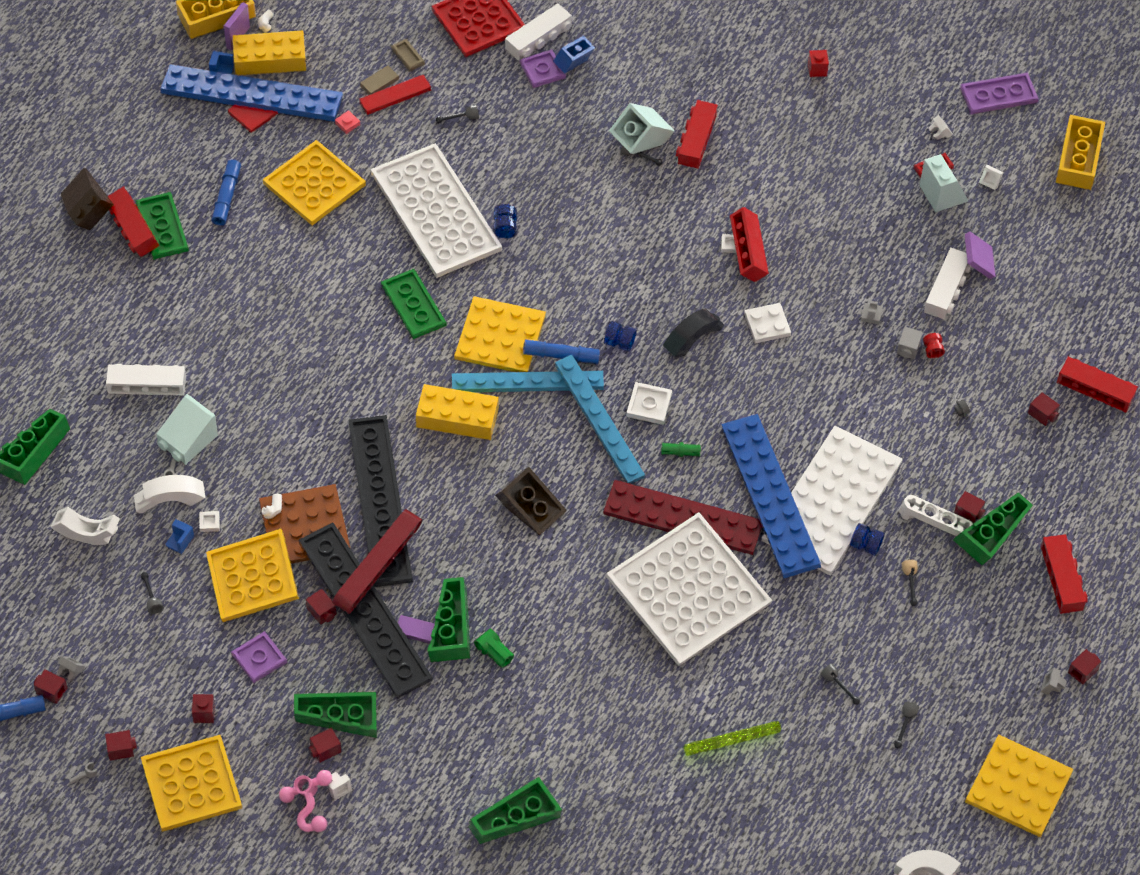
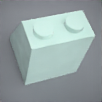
(640, 128)
(940, 184)
(187, 430)

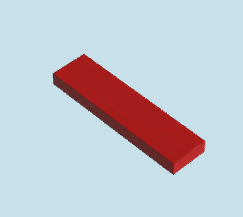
(395, 94)

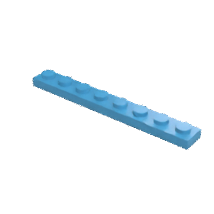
(519, 381)
(599, 420)

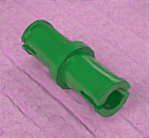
(680, 449)

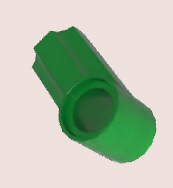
(491, 645)

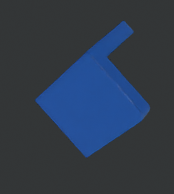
(221, 62)
(181, 536)

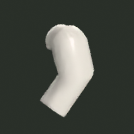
(264, 20)
(276, 507)

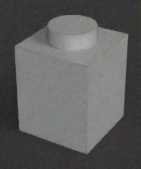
(909, 343)

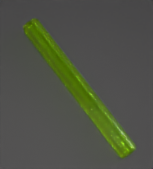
(732, 738)

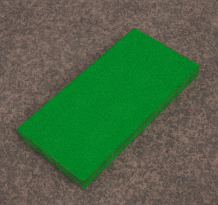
(164, 223)
(413, 303)

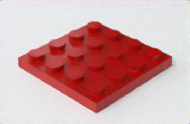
(477, 23)

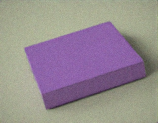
(237, 24)
(541, 69)
(979, 255)
(259, 657)

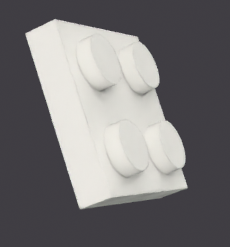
(767, 323)
(649, 403)

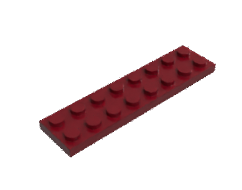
(669, 511)

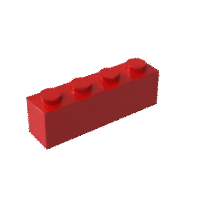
(697, 134)
(132, 222)
(749, 244)
(1097, 384)
(1063, 574)

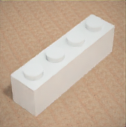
(538, 32)
(947, 284)
(146, 379)

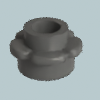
(962, 408)

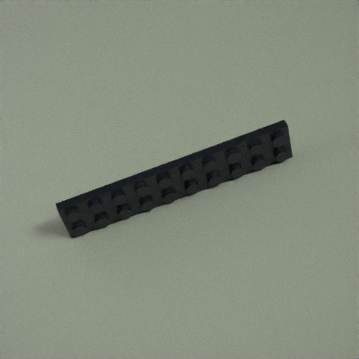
(378, 490)
(371, 617)

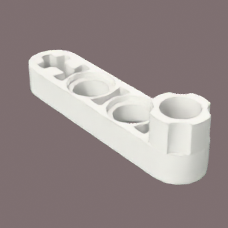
(910, 508)

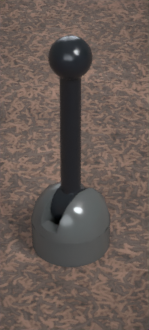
(471, 113)
(658, 161)
(154, 604)
(831, 673)
(909, 711)

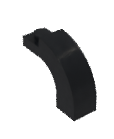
(691, 330)

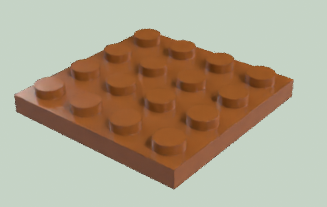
(304, 514)

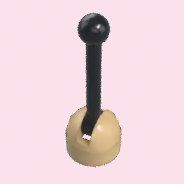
(910, 568)

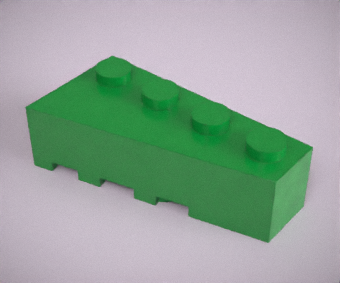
(32, 447)
(990, 532)
(451, 637)
(342, 711)
(516, 812)

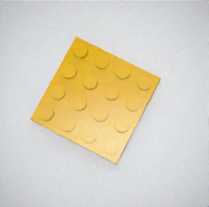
(314, 182)
(496, 334)
(252, 575)
(191, 783)
(1019, 785)

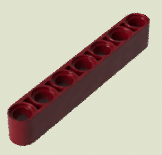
(377, 561)

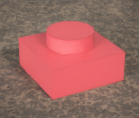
(347, 122)

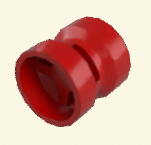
(934, 346)

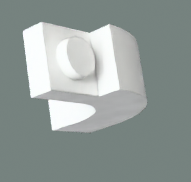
(169, 488)
(84, 529)
(927, 863)

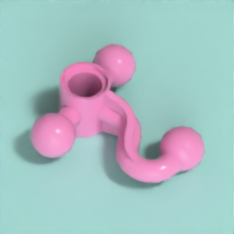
(288, 794)

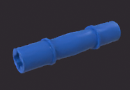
(226, 192)
(560, 351)
(22, 707)

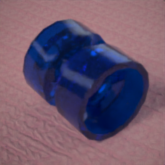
(505, 221)
(620, 336)
(867, 539)

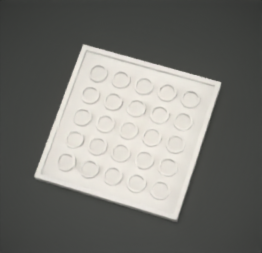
(688, 589)

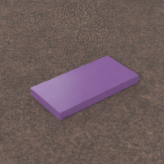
(999, 93)

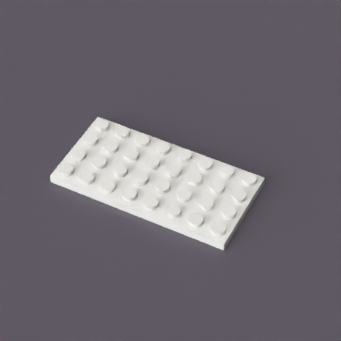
(436, 210)
(841, 492)

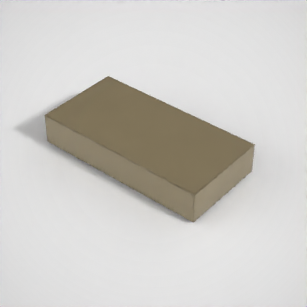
(408, 55)
(379, 80)

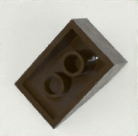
(85, 200)
(531, 501)

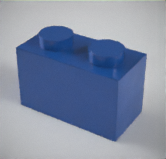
(574, 54)

